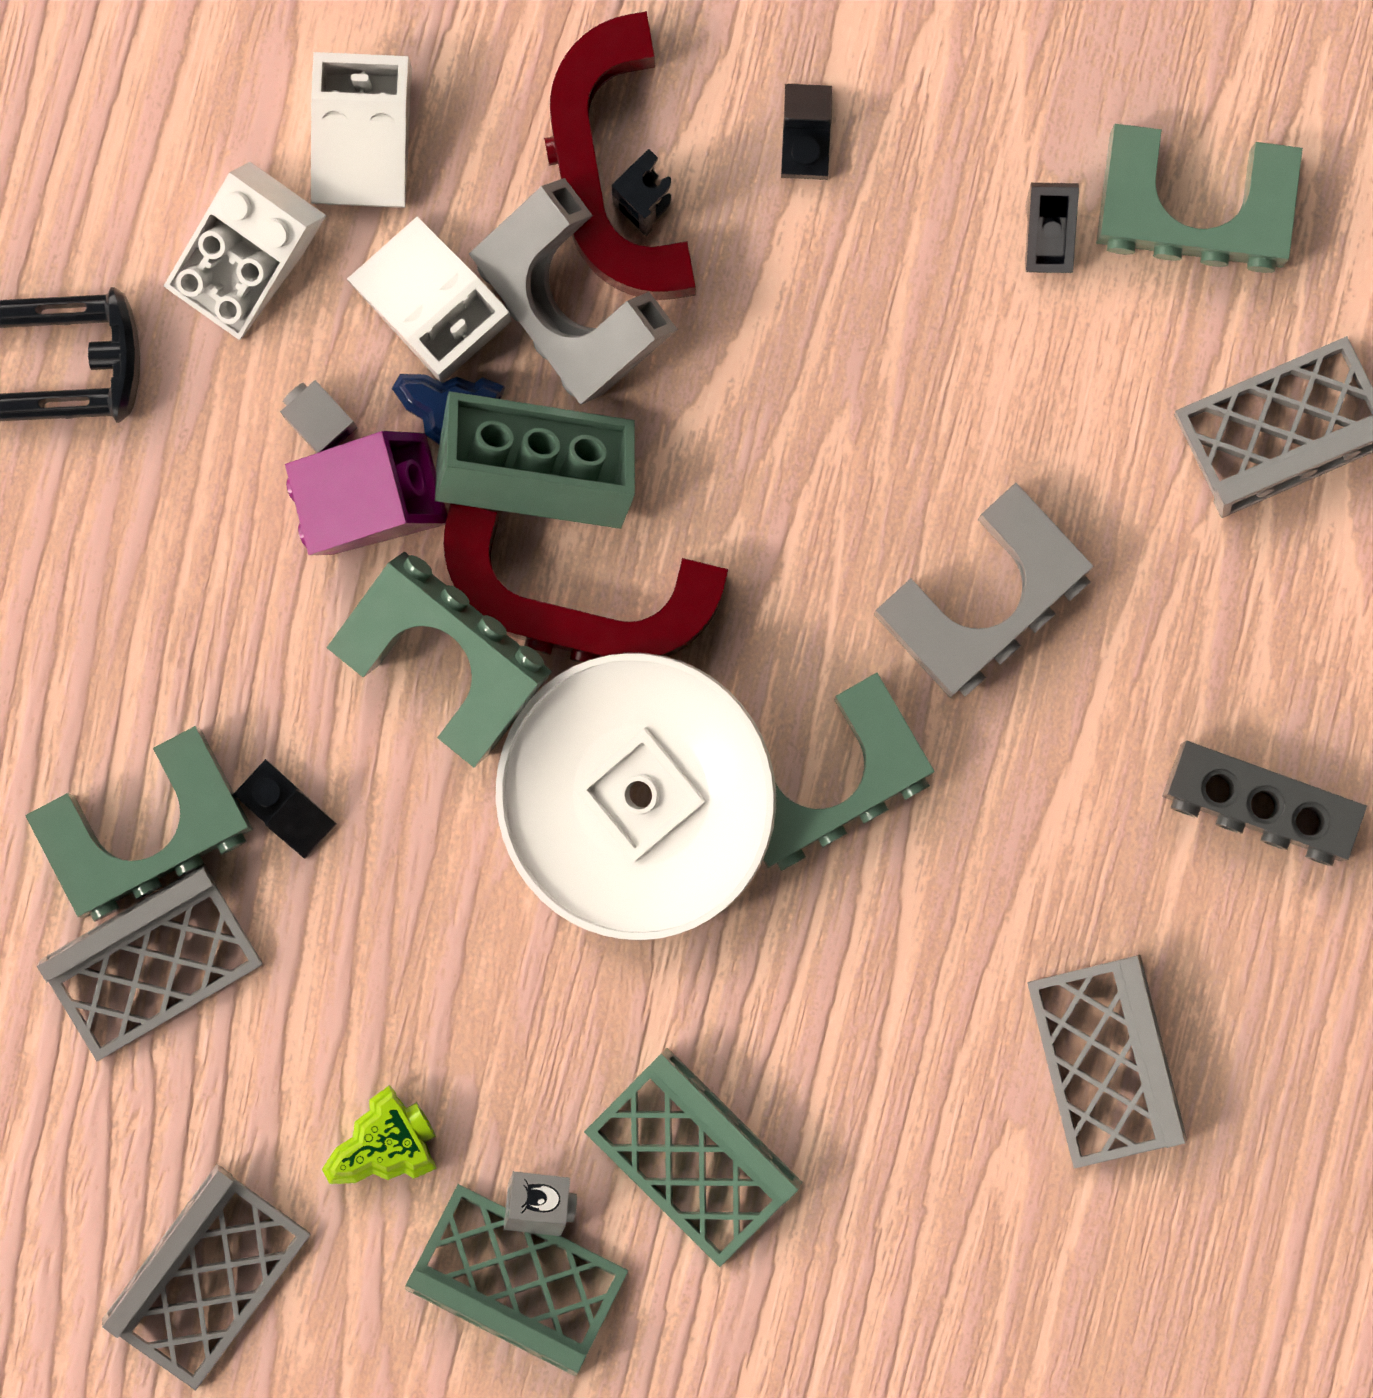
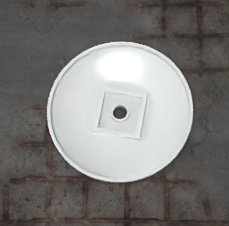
(571, 810)

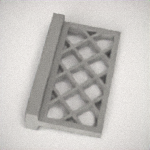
(1292, 466)
(129, 926)
(1147, 1050)
(171, 1253)

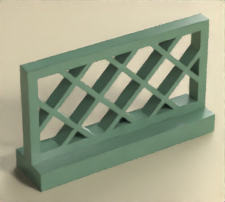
(723, 1128)
(498, 1318)

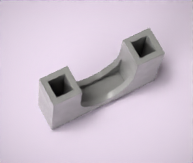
(517, 265)
(1047, 568)

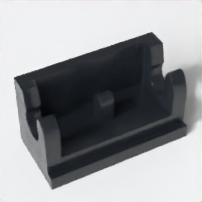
(637, 193)

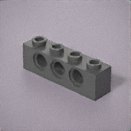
(1337, 815)

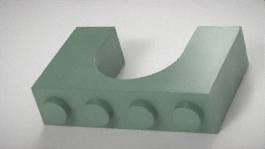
(1136, 219)
(501, 669)
(891, 766)
(207, 821)

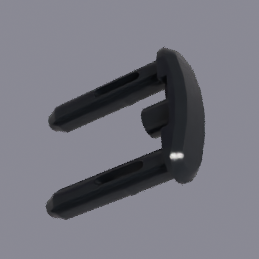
(120, 354)

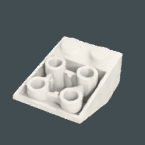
(360, 129)
(243, 249)
(430, 299)

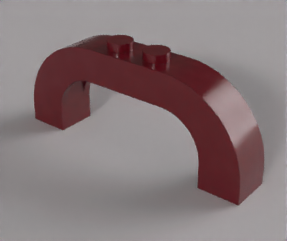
(598, 56)
(587, 636)

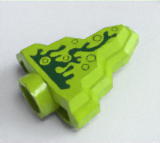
(384, 1143)

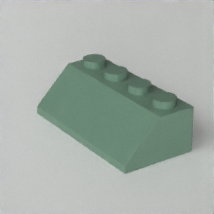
(536, 460)

